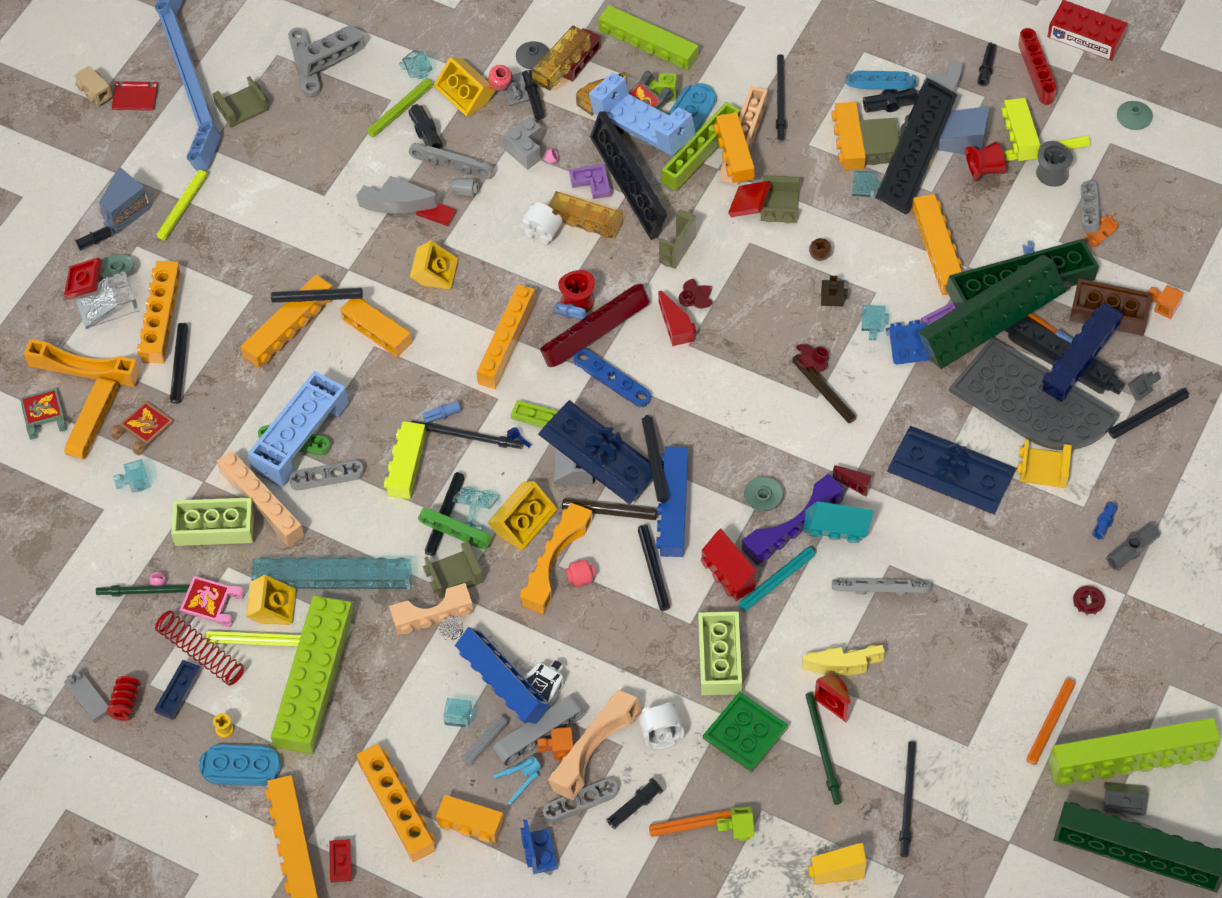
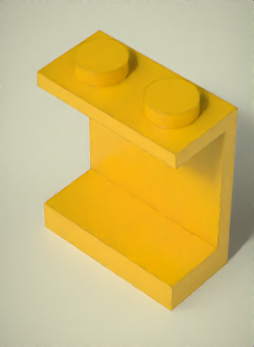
(1044, 466)

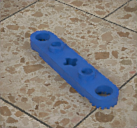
(621, 385)

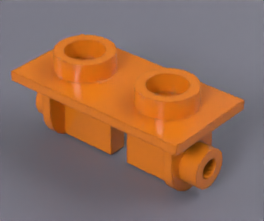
(1107, 226)

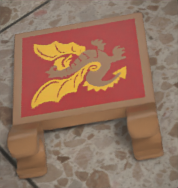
(144, 424)

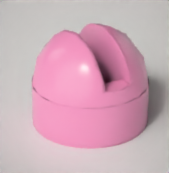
(551, 156)
(157, 579)

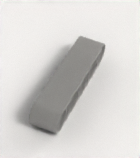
(525, 738)

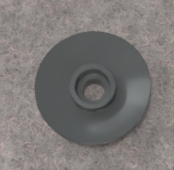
(531, 53)

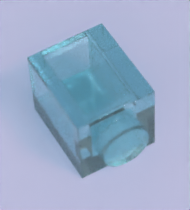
(864, 184)
(458, 713)

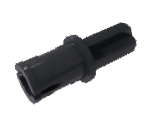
(93, 237)

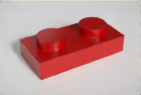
(340, 860)

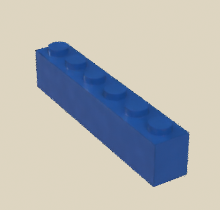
(673, 510)
(501, 675)

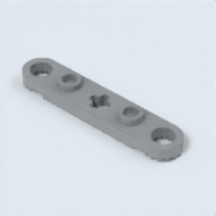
(306, 81)
(451, 160)
(899, 586)

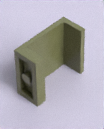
(242, 104)
(879, 140)
(781, 200)
(672, 253)
(454, 571)

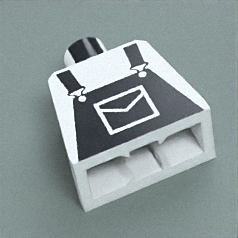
(547, 680)

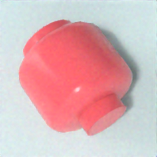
(499, 77)
(580, 573)

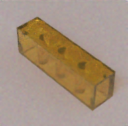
(561, 58)
(587, 215)

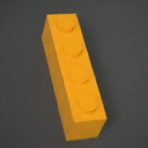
(849, 136)
(734, 147)
(376, 326)

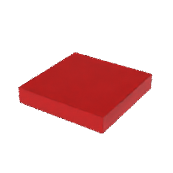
(749, 199)
(82, 278)

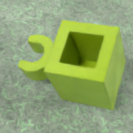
(665, 80)
(740, 823)

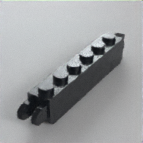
(1050, 348)

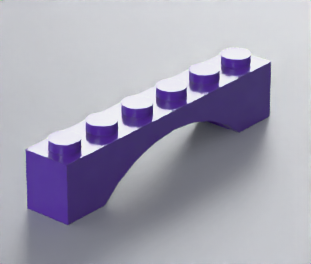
(764, 542)

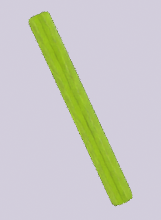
(398, 108)

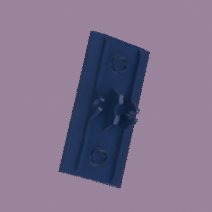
(598, 451)
(952, 470)

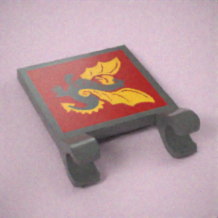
(646, 95)

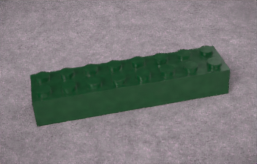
(1071, 259)
(992, 311)
(1140, 846)

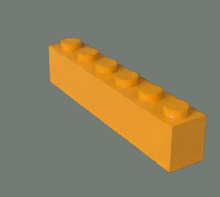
(936, 239)
(283, 325)
(506, 336)

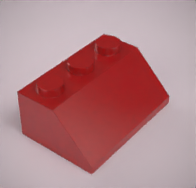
(729, 566)

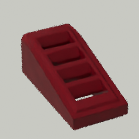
(853, 479)

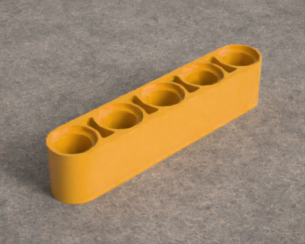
(91, 418)

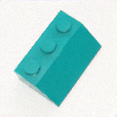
(837, 521)

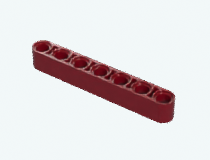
(595, 325)

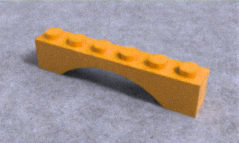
(50, 358)
(572, 527)

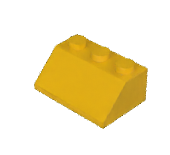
(463, 86)
(522, 515)

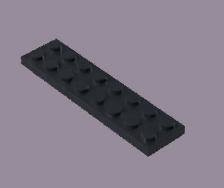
(916, 146)
(628, 175)

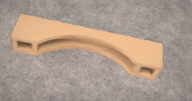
(242, 478)
(617, 714)

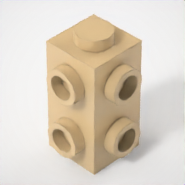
(93, 85)

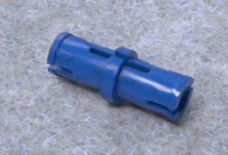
(1104, 520)

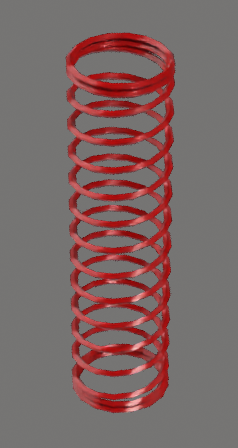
(235, 678)

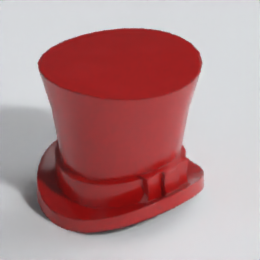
(985, 160)
(577, 289)

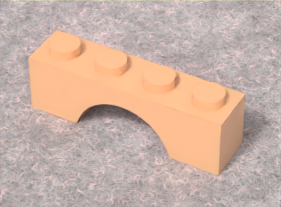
(410, 618)

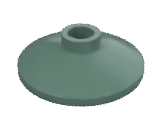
(1134, 115)
(116, 264)
(763, 487)

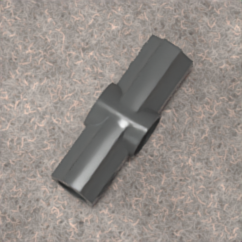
(1126, 553)

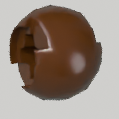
(820, 249)

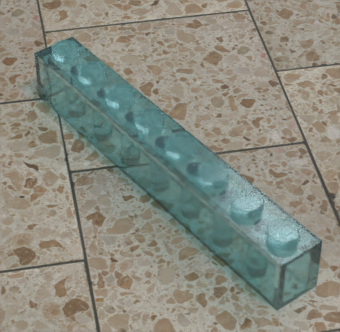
(336, 573)

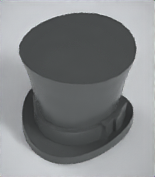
(1053, 163)

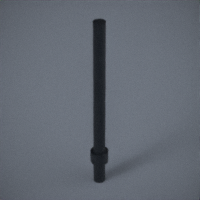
(780, 122)
(501, 441)
(905, 834)

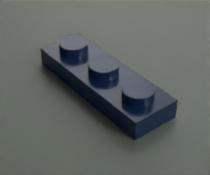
(177, 689)

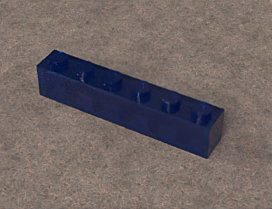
(1082, 352)

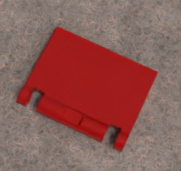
(134, 96)

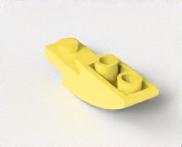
(835, 662)

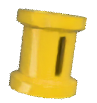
(223, 725)

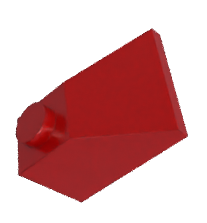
(833, 695)

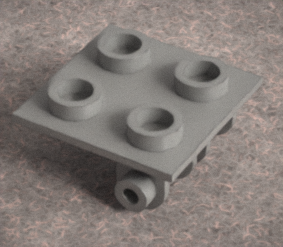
(515, 92)

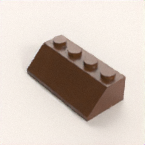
(1130, 302)

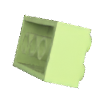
(212, 521)
(719, 653)

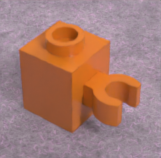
(1167, 301)
(560, 743)

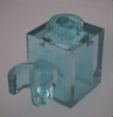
(416, 64)
(874, 320)
(134, 476)

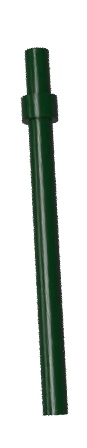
(117, 590)
(832, 782)

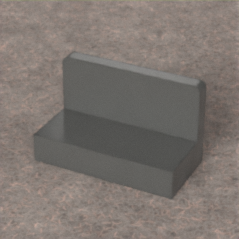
(1125, 798)

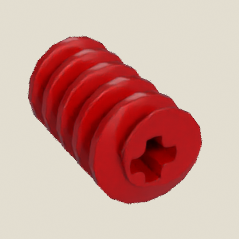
(123, 698)

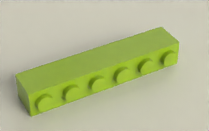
(648, 37)
(694, 151)

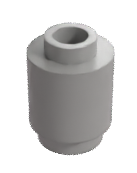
(464, 187)

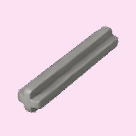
(485, 740)

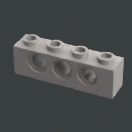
(329, 50)

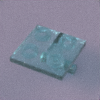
(474, 498)

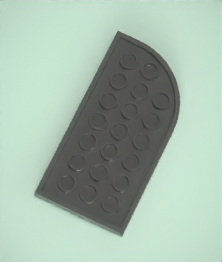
(1011, 392)

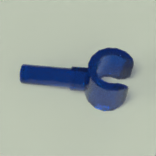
(514, 433)

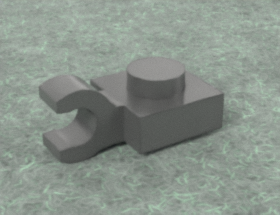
(1142, 384)

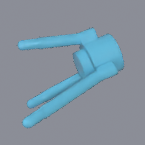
(528, 768)

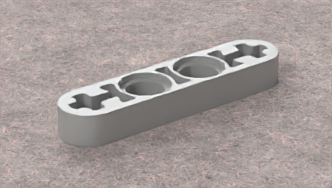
(1090, 206)
(327, 478)
(582, 804)

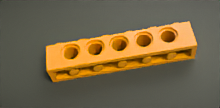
(159, 312)
(415, 846)

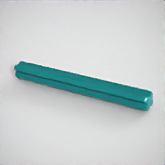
(776, 579)

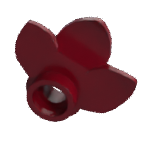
(697, 295)
(813, 357)

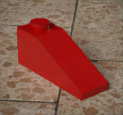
(676, 321)

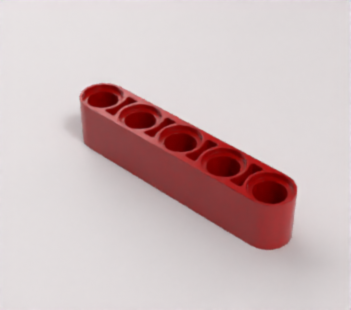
(1037, 66)

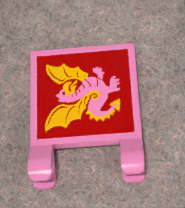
(207, 600)

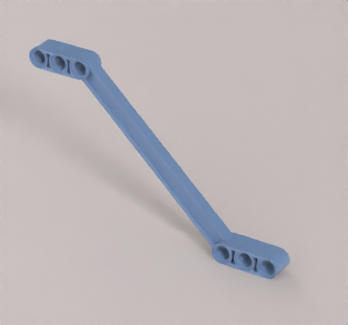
(207, 135)

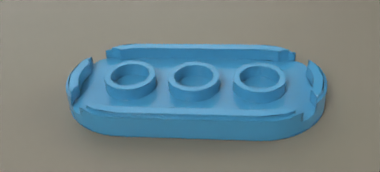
(881, 80)
(698, 101)
(239, 765)

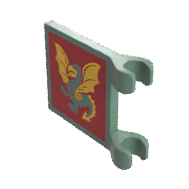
(42, 409)

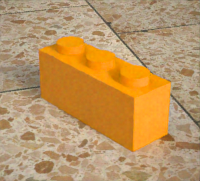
(469, 819)

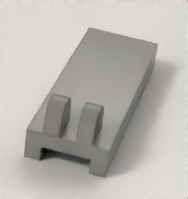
(87, 696)

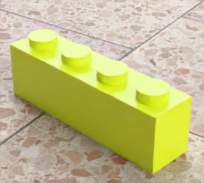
(1021, 129)
(405, 460)

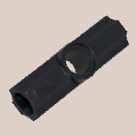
(889, 100)
(424, 127)

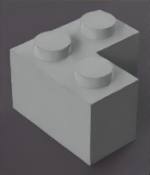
(522, 142)

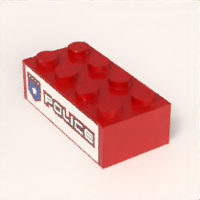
(1087, 30)

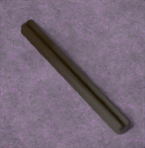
(826, 391)
(614, 509)

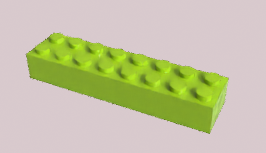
(312, 675)
(1134, 752)

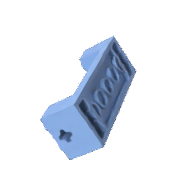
(640, 119)
(295, 425)

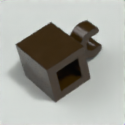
(833, 292)

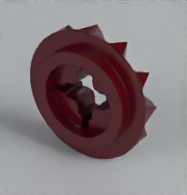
(1096, 596)

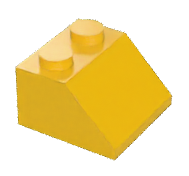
(433, 266)
(270, 601)

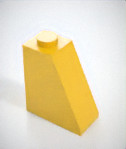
(838, 865)

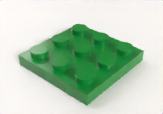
(745, 731)

